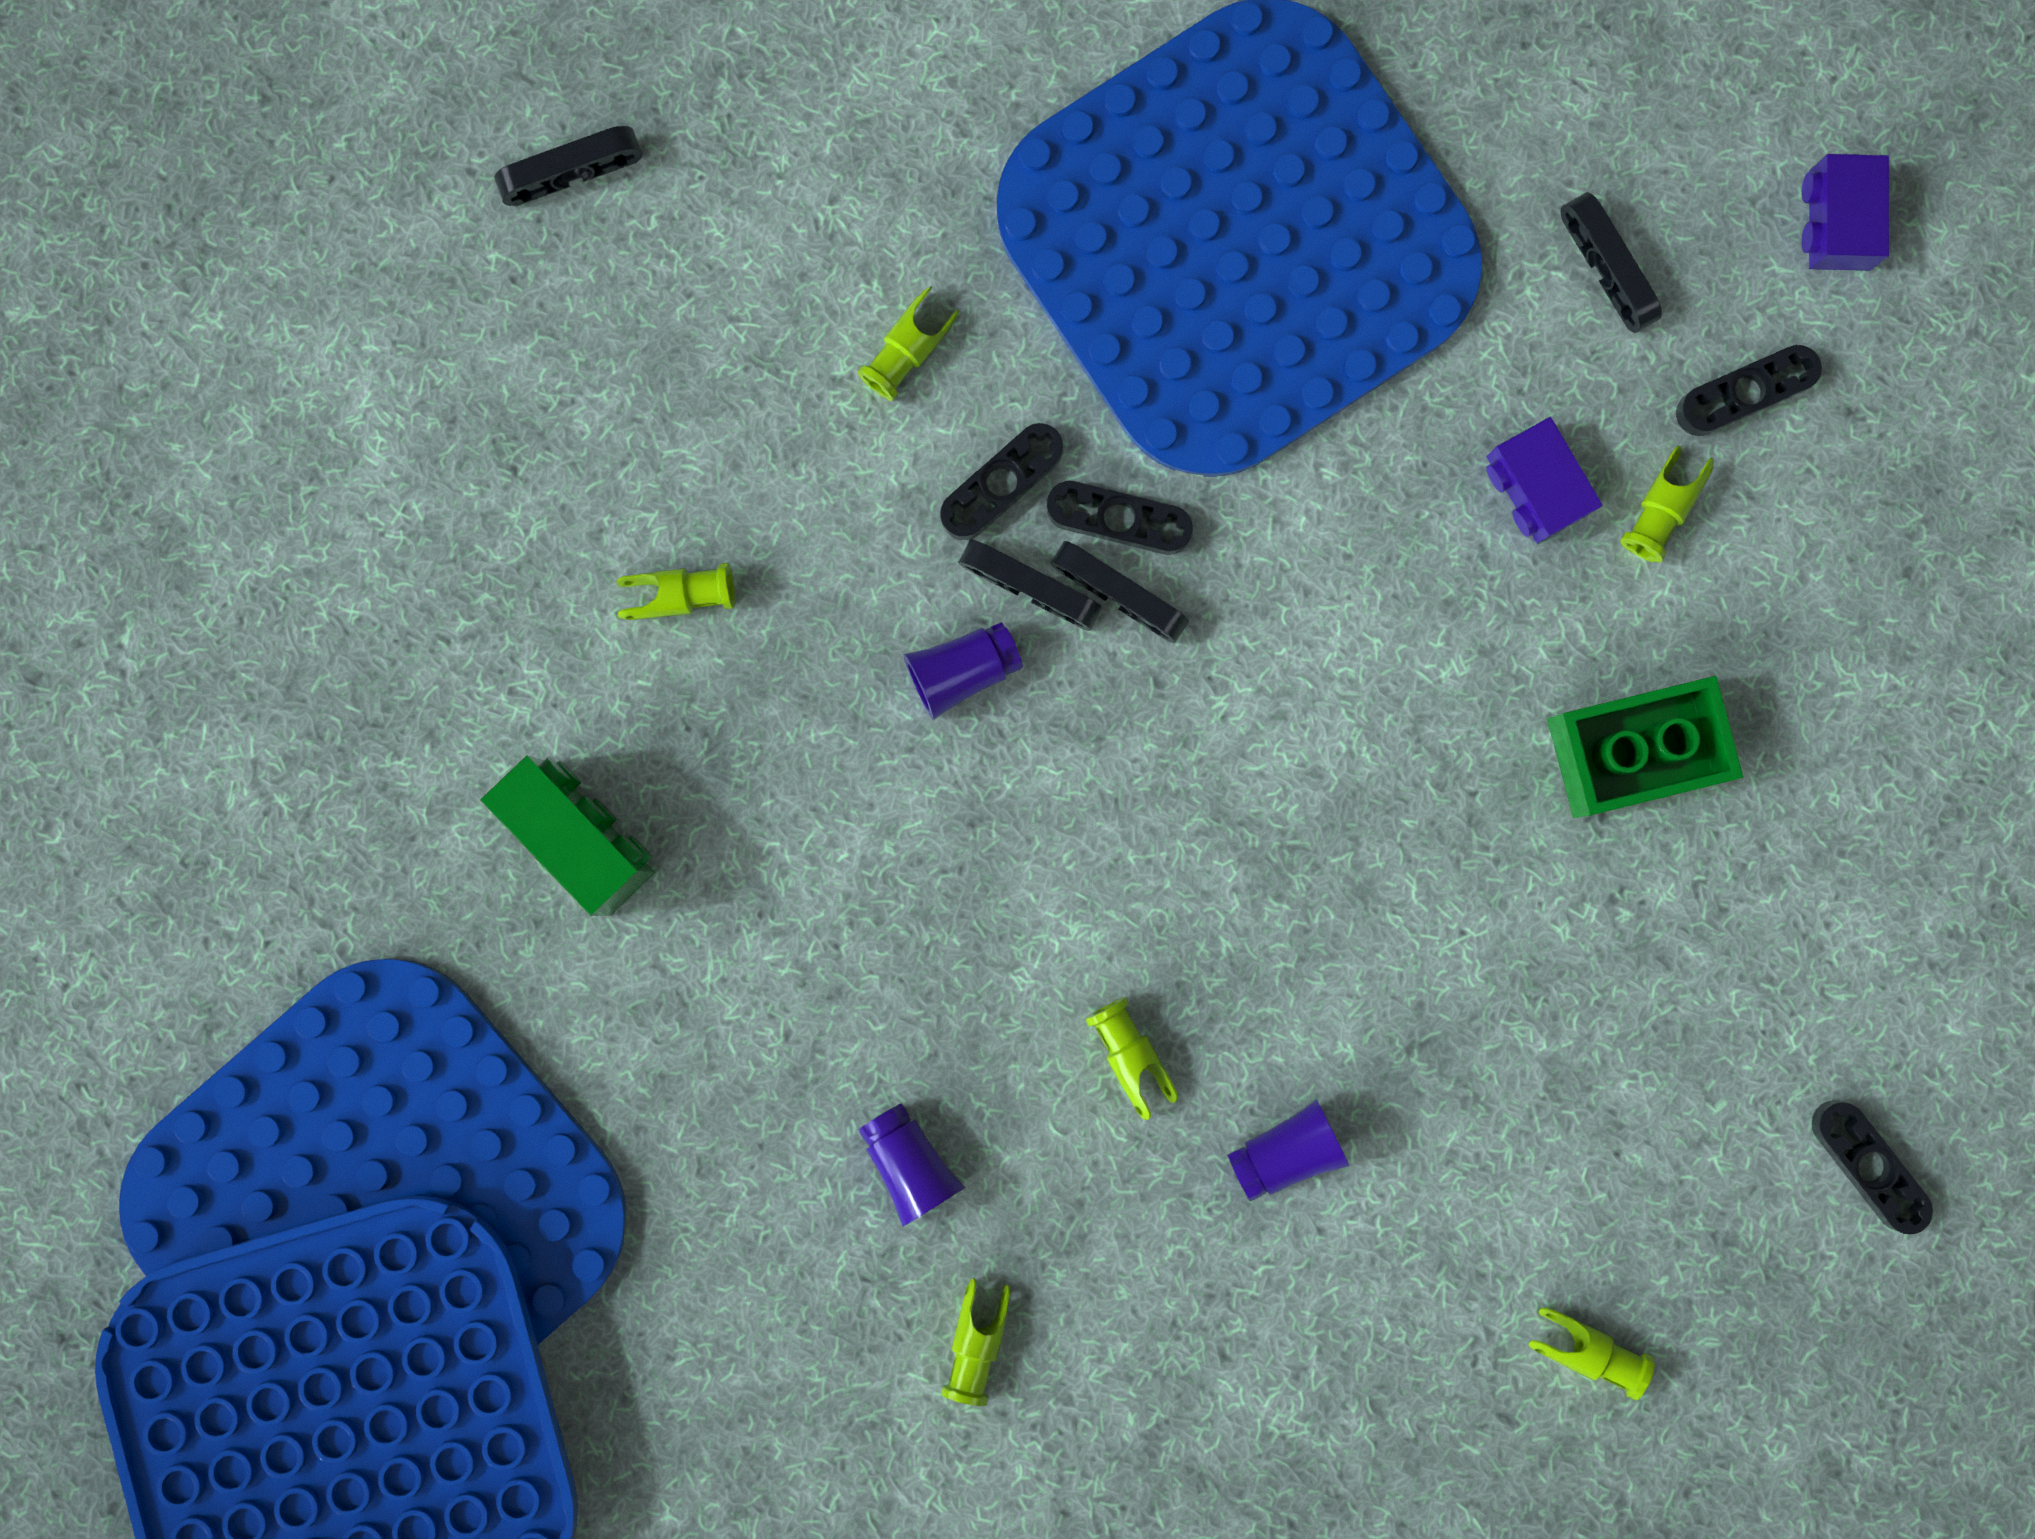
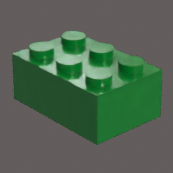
(1645, 747)
(570, 834)

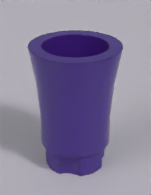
(962, 667)
(1288, 1153)
(908, 1164)

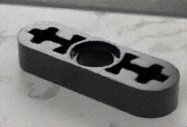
(575, 160)
(1609, 254)
(1775, 363)
(1038, 465)
(1135, 504)
(1018, 578)
(1111, 584)
(1884, 1205)

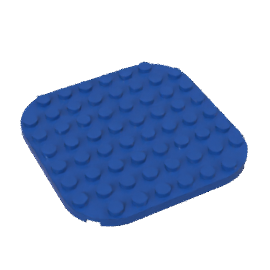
(1238, 236)
(373, 1096)
(337, 1387)

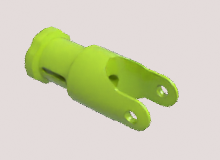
(903, 350)
(1663, 510)
(681, 591)
(1129, 1053)
(974, 1351)
(1598, 1356)

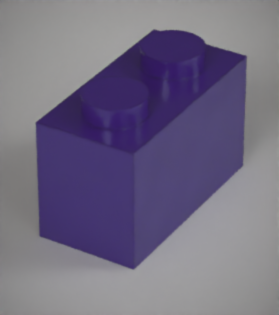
(1847, 212)
(1542, 481)

